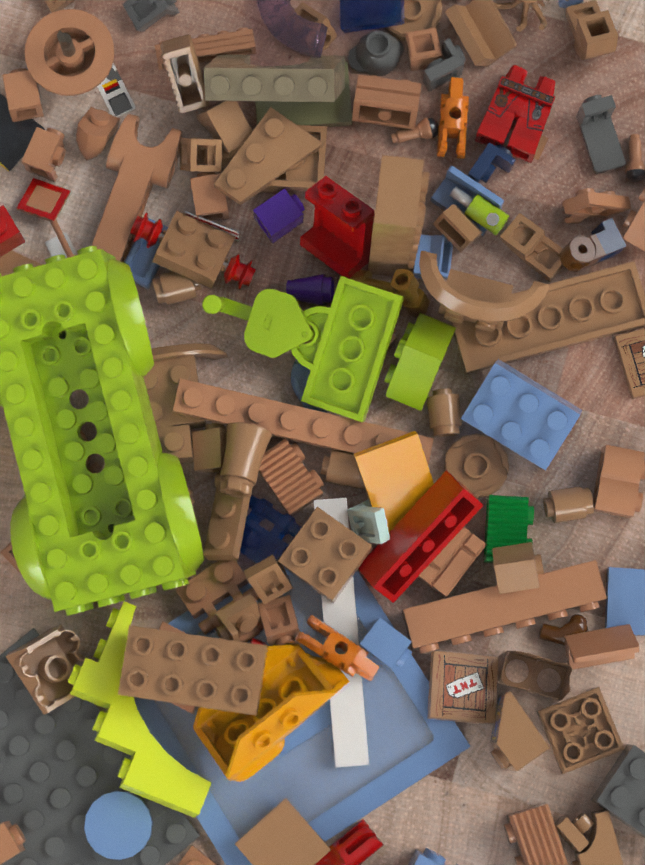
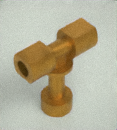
(402, 283)

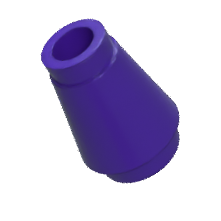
(312, 289)

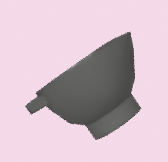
(376, 53)

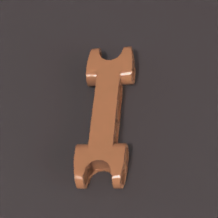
(138, 171)

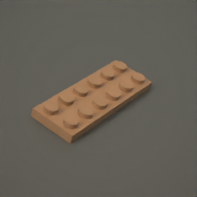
(569, 315)

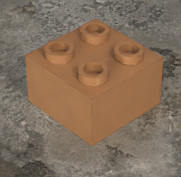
(325, 554)

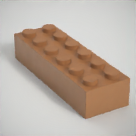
(398, 214)

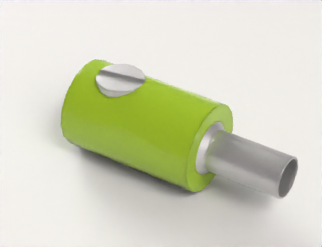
(481, 211)

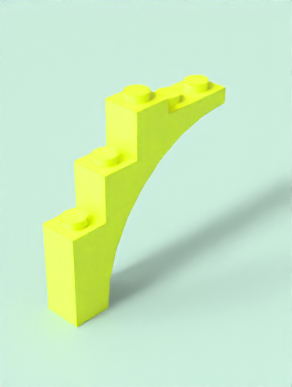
(151, 769)

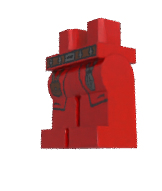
(520, 104)

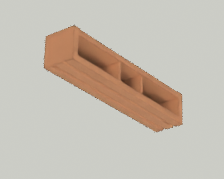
(224, 43)

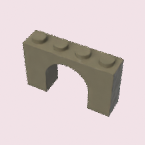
(237, 80)

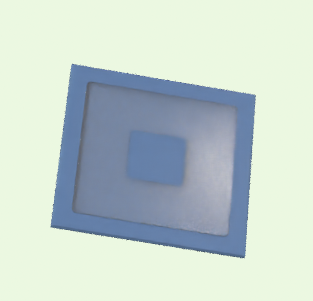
(399, 742)

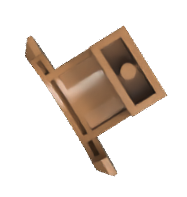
(476, 297)
(162, 380)

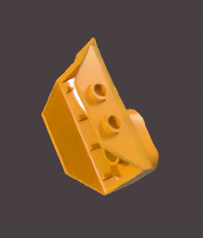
(290, 693)

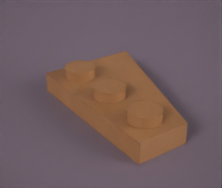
(265, 155)

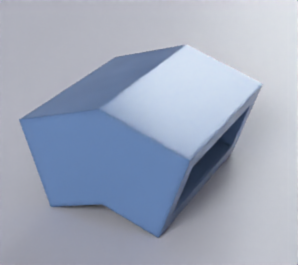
(438, 245)

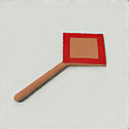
(46, 202)

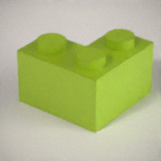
(420, 358)

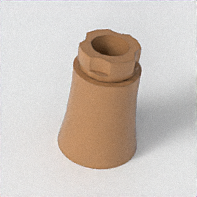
(242, 458)

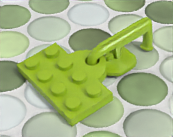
(345, 343)

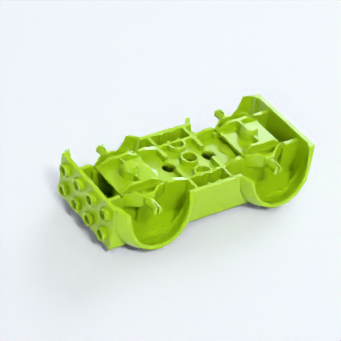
(78, 530)

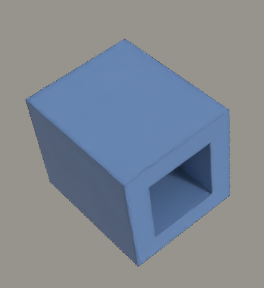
(386, 644)

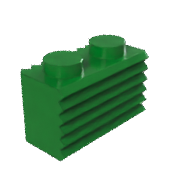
(506, 522)

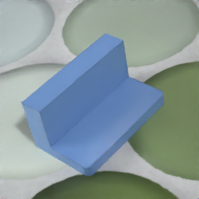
(456, 178)

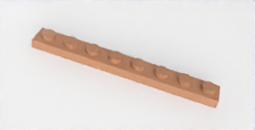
(283, 419)

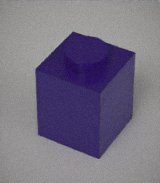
(279, 215)

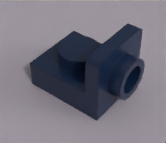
(484, 167)

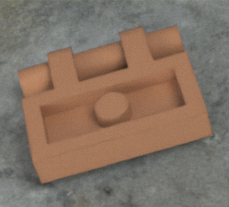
(211, 588)

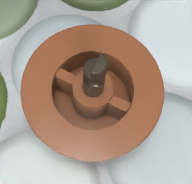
(69, 52)

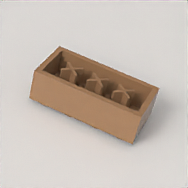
(193, 670)

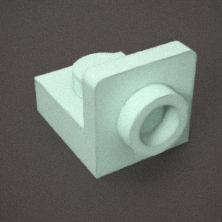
(369, 522)

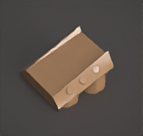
(46, 666)

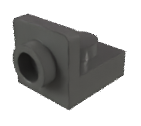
(147, 12)
(442, 70)

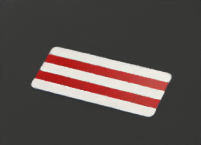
(225, 229)

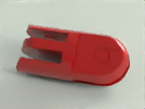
(353, 846)

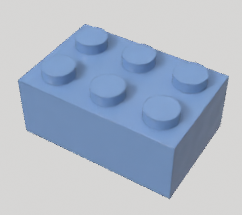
(521, 414)

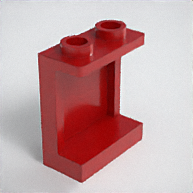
(340, 228)

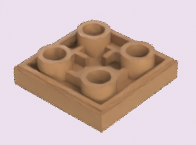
(580, 730)
(282, 839)

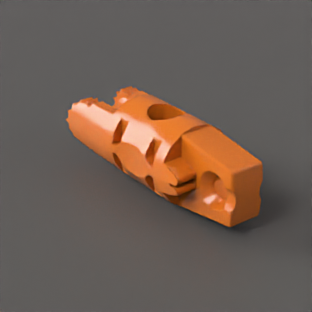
(455, 106)
(354, 656)

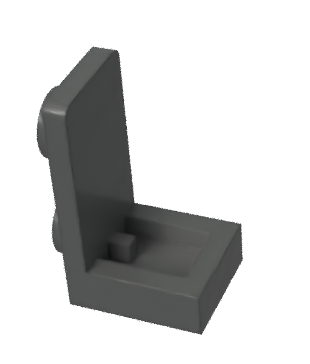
(600, 134)

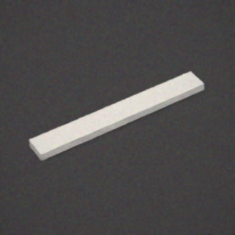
(348, 702)

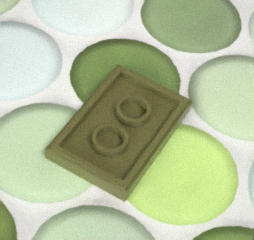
(313, 113)

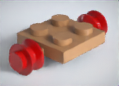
(193, 249)

